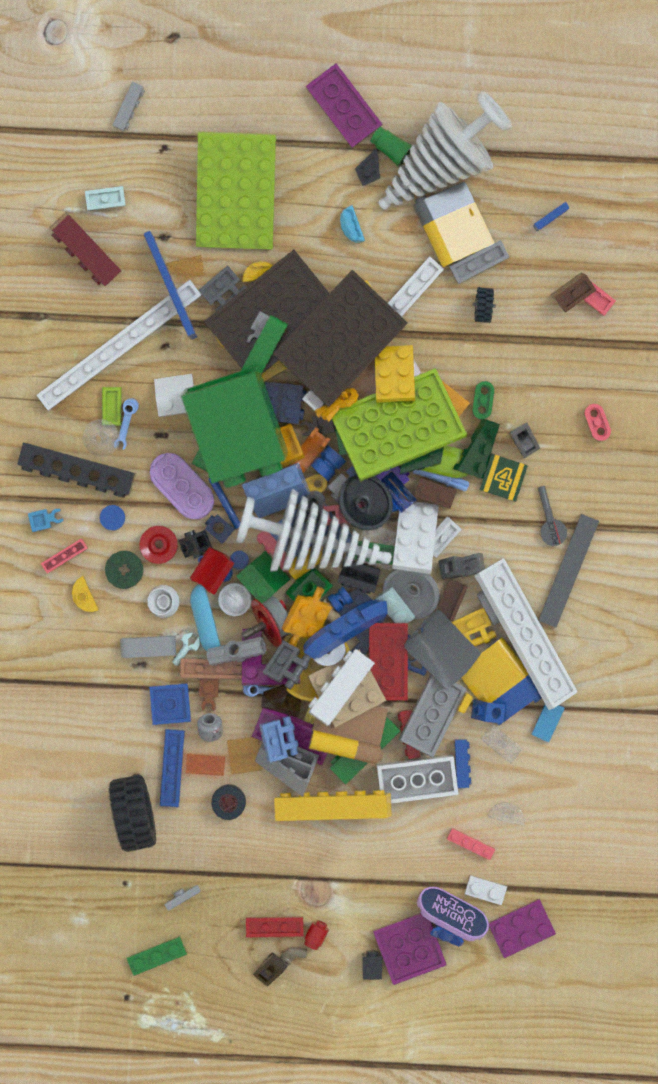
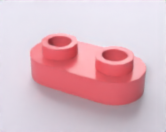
(599, 421)

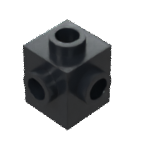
(194, 543)

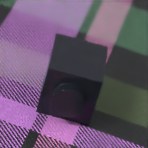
(372, 965)

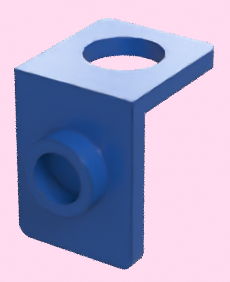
(483, 711)

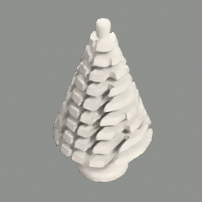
(445, 152)
(307, 536)

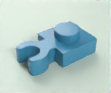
(41, 519)

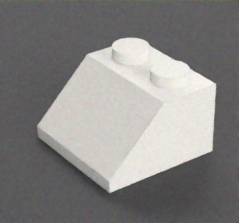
(169, 392)

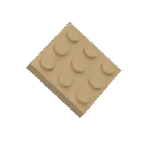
(361, 700)

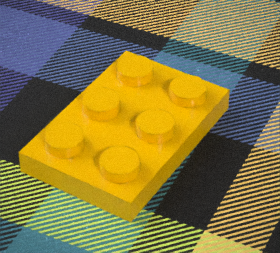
(395, 374)

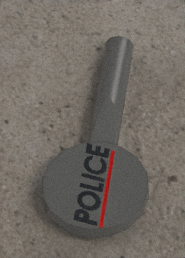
(553, 531)

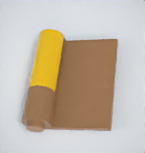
(354, 739)

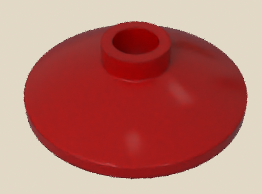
(149, 549)

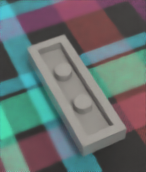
(479, 262)

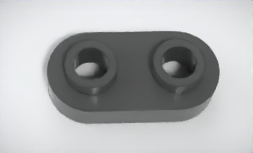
(312, 496)

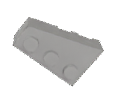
(292, 771)

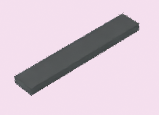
(568, 570)

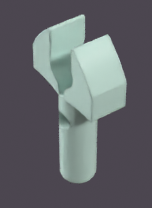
(185, 649)

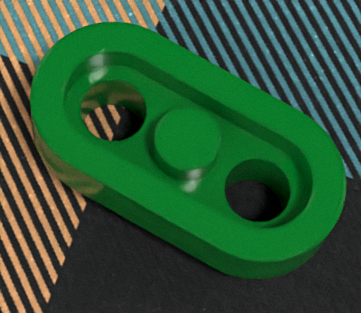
(483, 400)

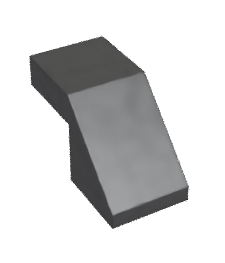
(461, 566)

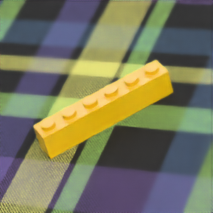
(333, 806)

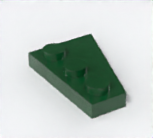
(478, 453)

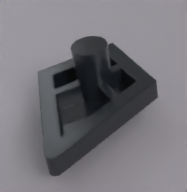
(368, 169)

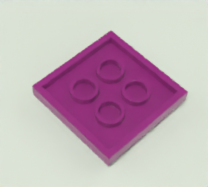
(409, 948)

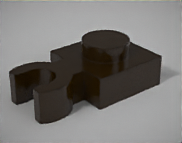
(323, 426)

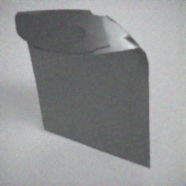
(442, 649)

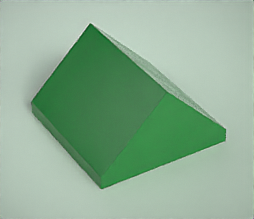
(307, 585)

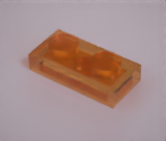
(205, 764)

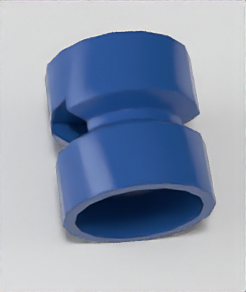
(328, 463)

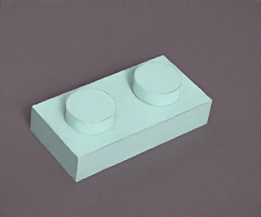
(105, 198)
(397, 609)

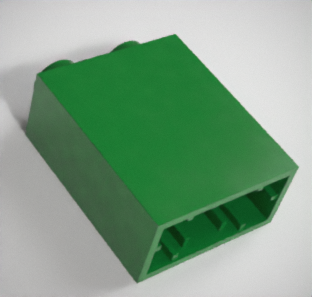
(235, 426)

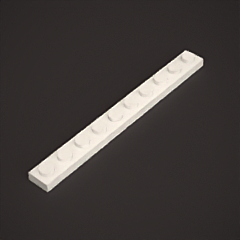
(400, 303)
(116, 347)

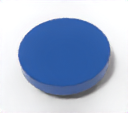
(112, 517)

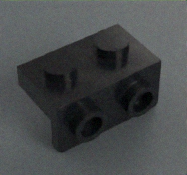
(359, 576)

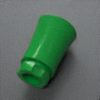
(391, 145)

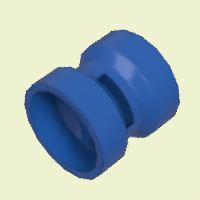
(343, 595)

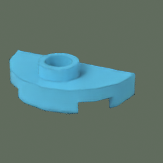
(350, 225)

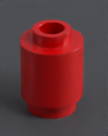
(316, 934)

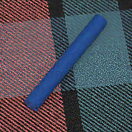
(225, 503)

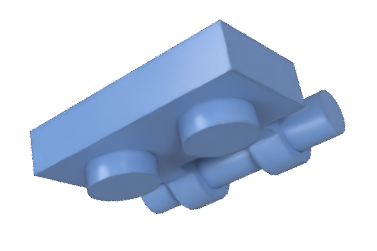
(274, 742)

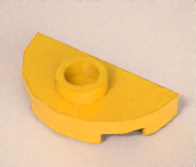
(255, 270)
(82, 596)

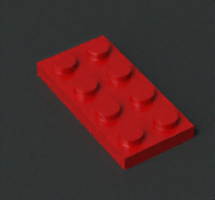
(390, 658)

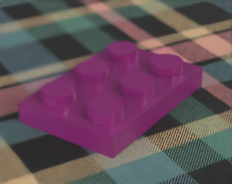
(521, 928)

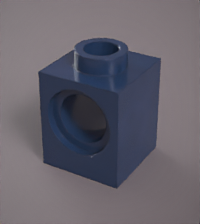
(228, 529)

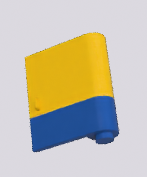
(501, 679)

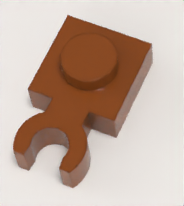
(208, 688)

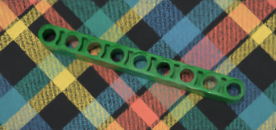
(258, 356)

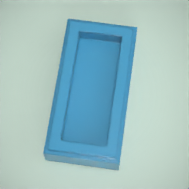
(547, 722)

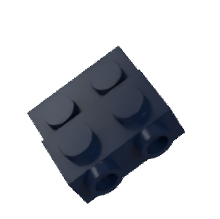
(286, 401)

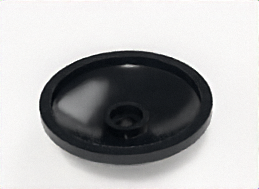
(372, 496)

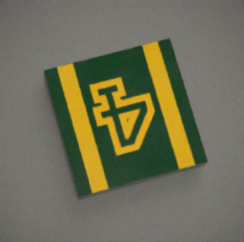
(503, 477)

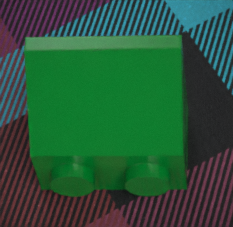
(260, 580)

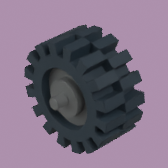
(484, 305)

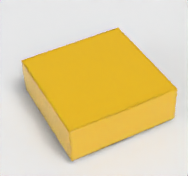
(465, 702)

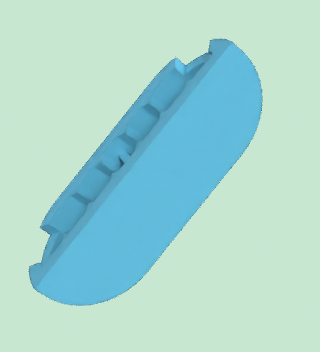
(204, 618)

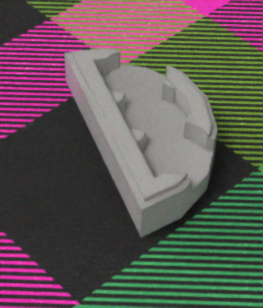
(181, 896)

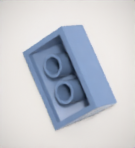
(273, 490)

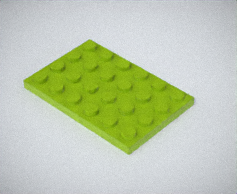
(235, 190)
(396, 432)

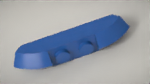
(345, 628)

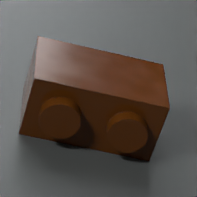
(435, 493)

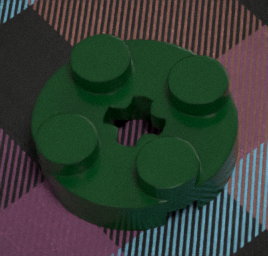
(130, 578)

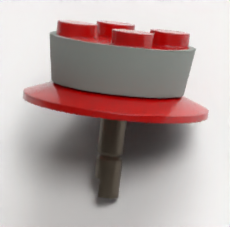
(270, 619)

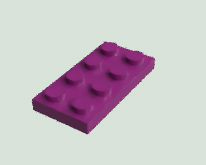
(344, 105)
(301, 732)

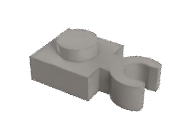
(258, 325)

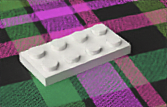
(415, 538)

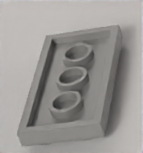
(432, 716)

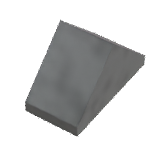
(524, 440)

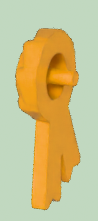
(346, 399)

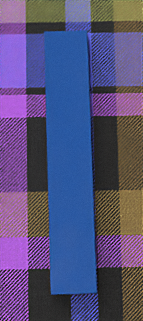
(170, 285)

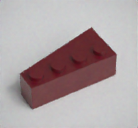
(85, 249)

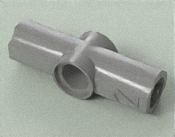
(225, 653)

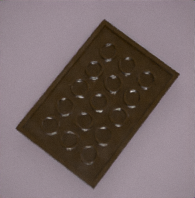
(284, 291)
(340, 338)

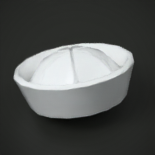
(234, 599)
(163, 601)

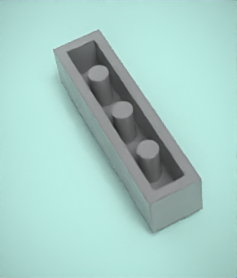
(128, 106)

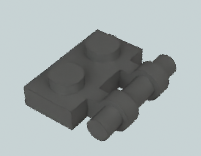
(219, 285)
(282, 661)

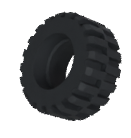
(132, 813)

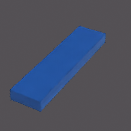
(172, 767)

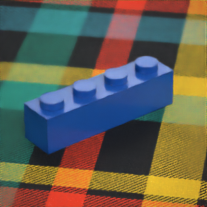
(462, 758)

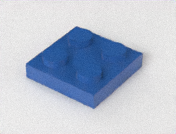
(170, 704)

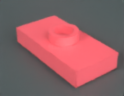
(600, 301)

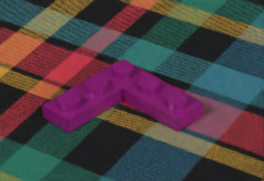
(253, 669)

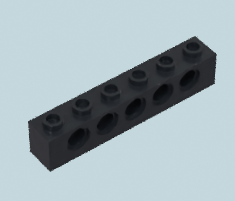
(29, 452)

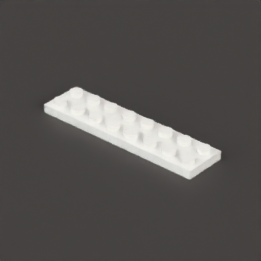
(526, 634)

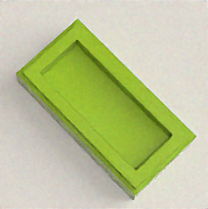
(112, 405)

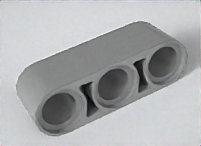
(148, 646)

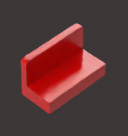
(212, 570)

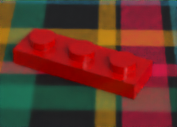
(274, 927)

